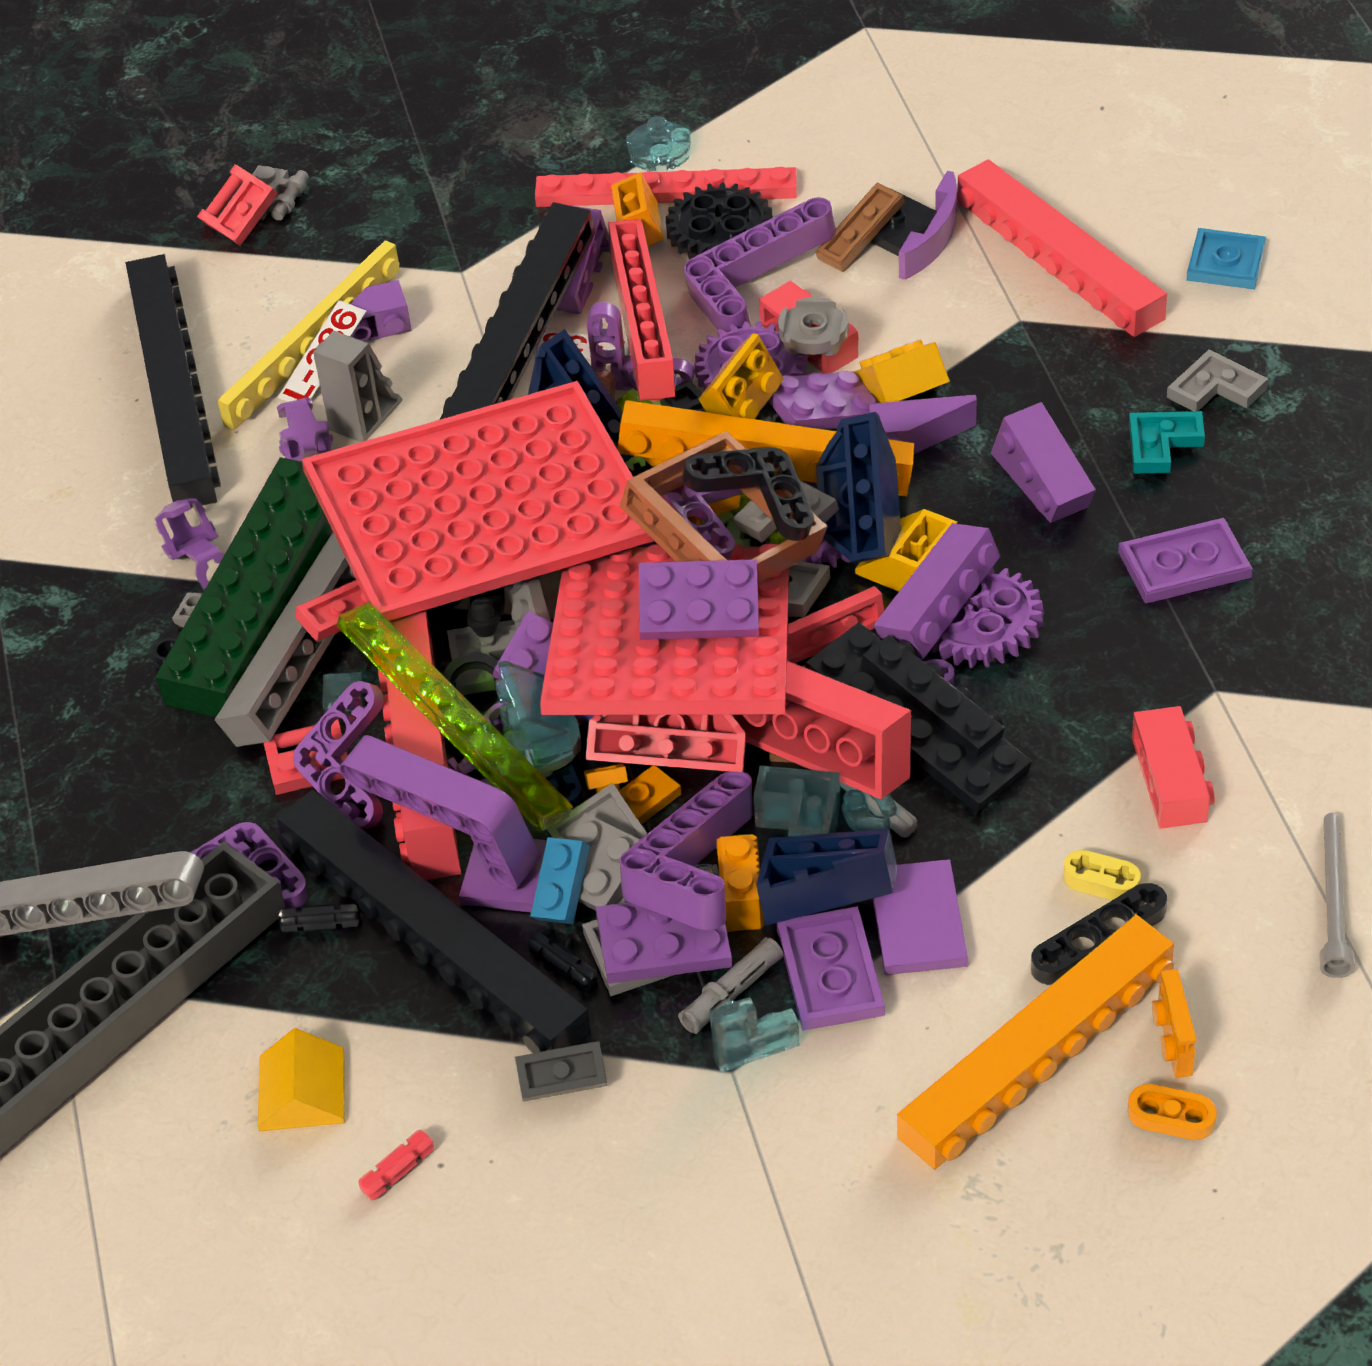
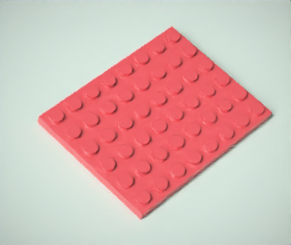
(476, 500)
(606, 669)

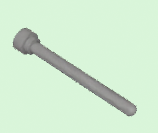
(1336, 956)

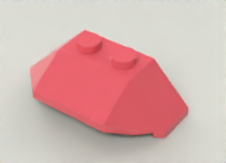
(668, 740)

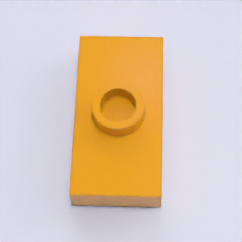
(650, 793)

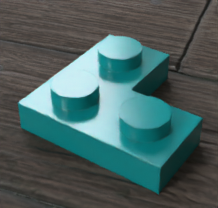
(1158, 431)

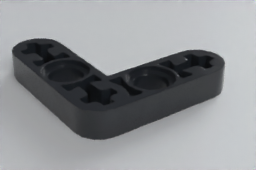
(710, 473)

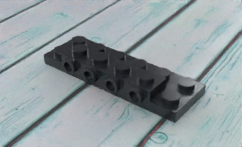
(948, 730)

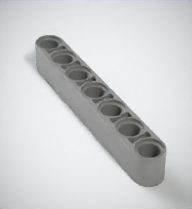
(99, 892)

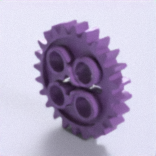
(719, 350)
(993, 621)

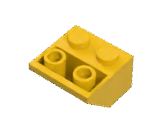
(903, 371)
(743, 382)
(915, 541)

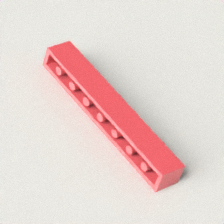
(1062, 248)
(641, 310)

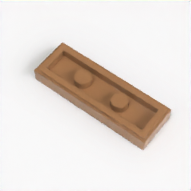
(860, 226)

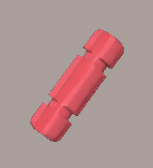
(396, 1164)

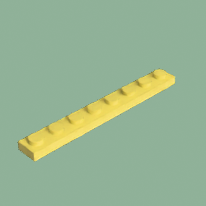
(281, 361)

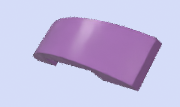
(922, 249)

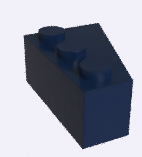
(824, 872)

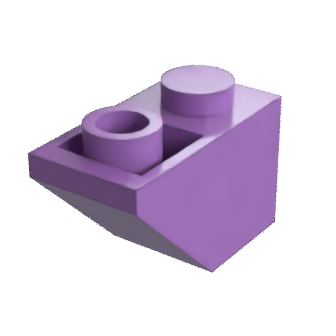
(384, 314)

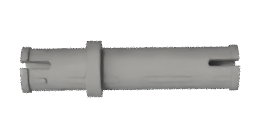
(730, 984)

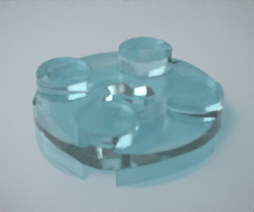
(659, 144)

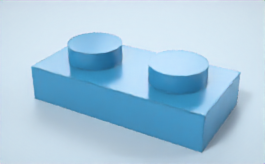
(560, 880)

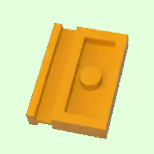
(1174, 1017)

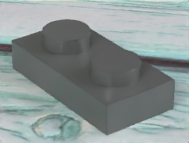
(561, 1071)

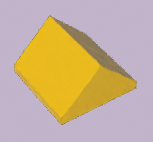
(301, 1083)

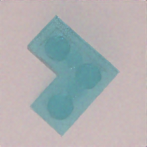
(744, 1039)

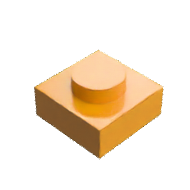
(604, 776)

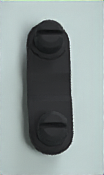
(486, 612)

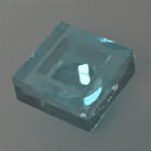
(335, 685)

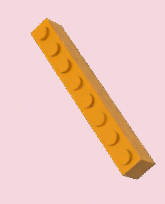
(669, 431)
(1034, 1042)

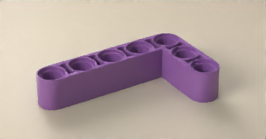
(721, 269)
(451, 799)
(659, 868)

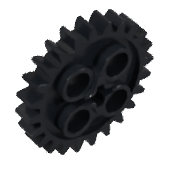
(713, 217)

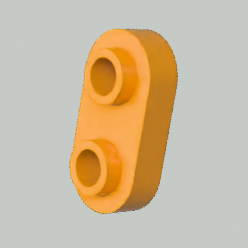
(1172, 1111)

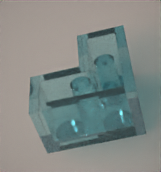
(797, 800)

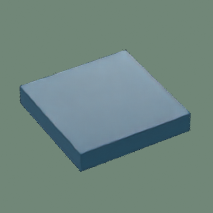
(1226, 258)

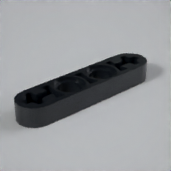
(1094, 928)

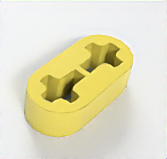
(1101, 874)

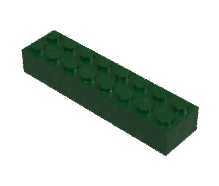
(246, 592)

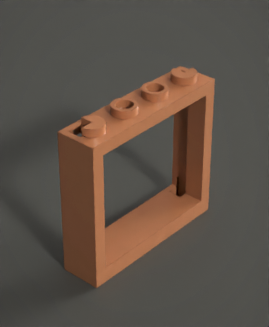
(679, 539)

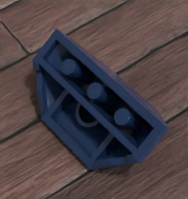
(561, 363)
(862, 478)

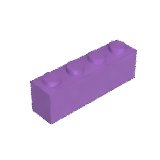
(939, 587)

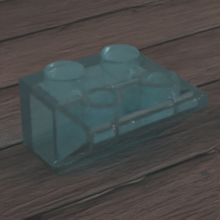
(536, 736)

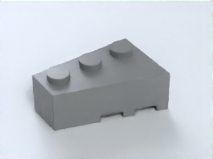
(353, 386)

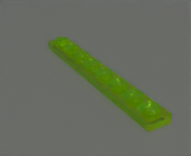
(454, 716)

